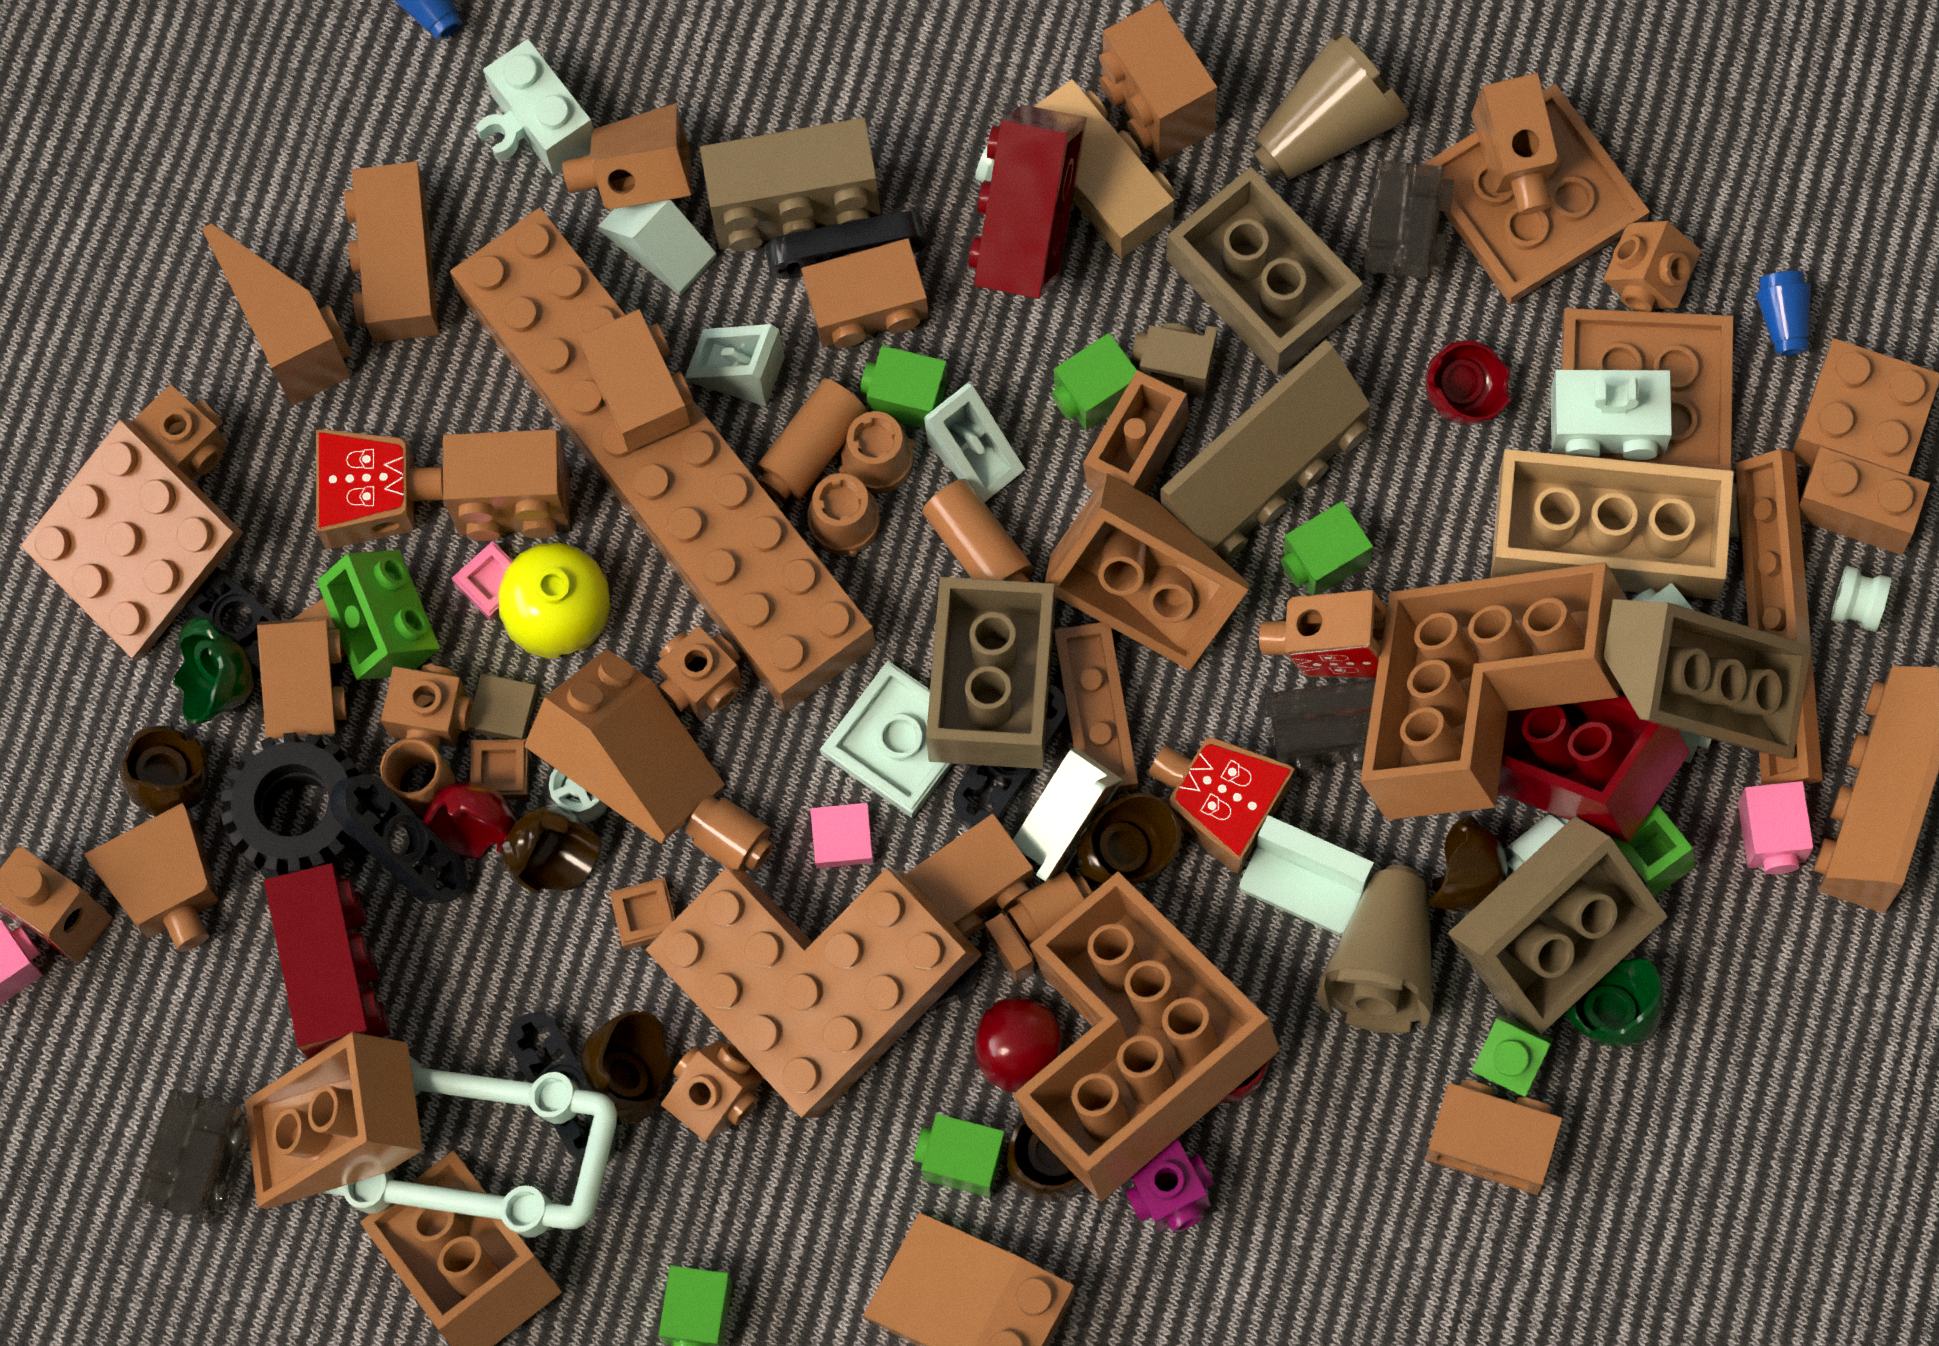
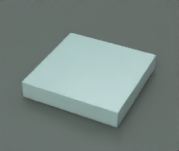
(886, 741)

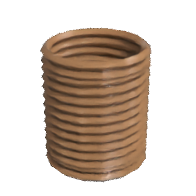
(405, 755)

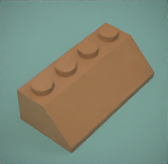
(1888, 791)

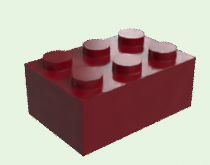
(1027, 201)
(1590, 762)
(325, 957)

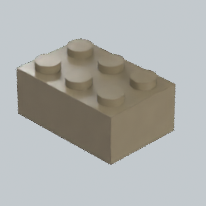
(789, 182)
(1264, 271)
(991, 672)
(1558, 924)

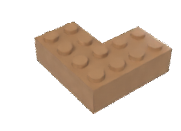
(1462, 661)
(819, 1008)
(1161, 1045)

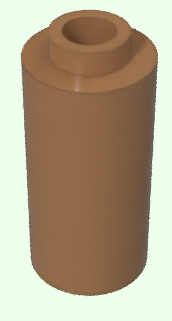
(809, 441)
(975, 534)

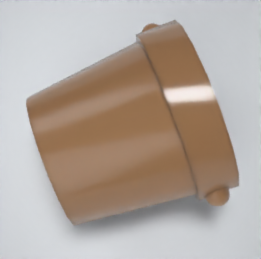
(877, 452)
(843, 515)

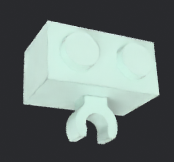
(534, 109)
(1611, 413)

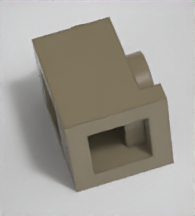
(1177, 356)

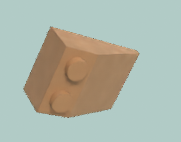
(296, 336)
(1144, 573)
(624, 746)
(333, 1120)
(462, 1268)
(966, 1292)

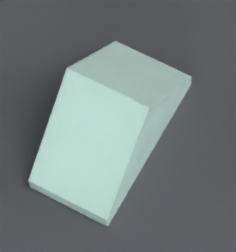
(660, 241)
(738, 361)
(972, 442)

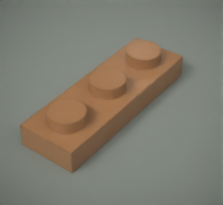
(1096, 698)

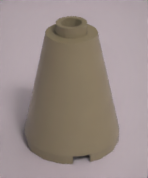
(1328, 112)
(1384, 956)

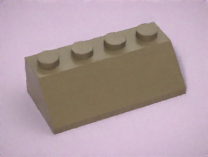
(1270, 453)
(1708, 675)

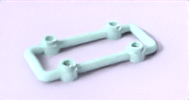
(524, 1207)

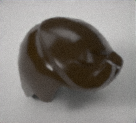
(164, 770)
(1131, 837)
(550, 850)
(1474, 867)
(628, 1063)
(1038, 1169)

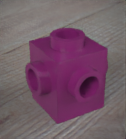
(1174, 1208)

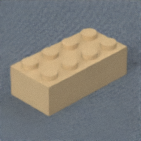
(1638, 517)

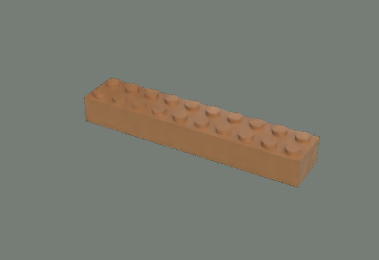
(681, 489)

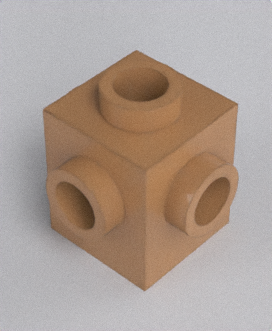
(1652, 266)
(183, 431)
(701, 690)
(427, 705)
(713, 1089)

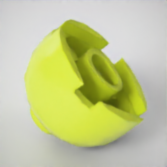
(554, 600)

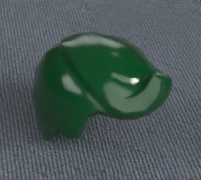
(214, 672)
(1621, 1006)

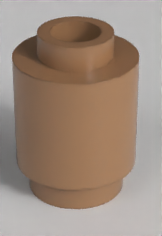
(729, 834)
(1046, 905)

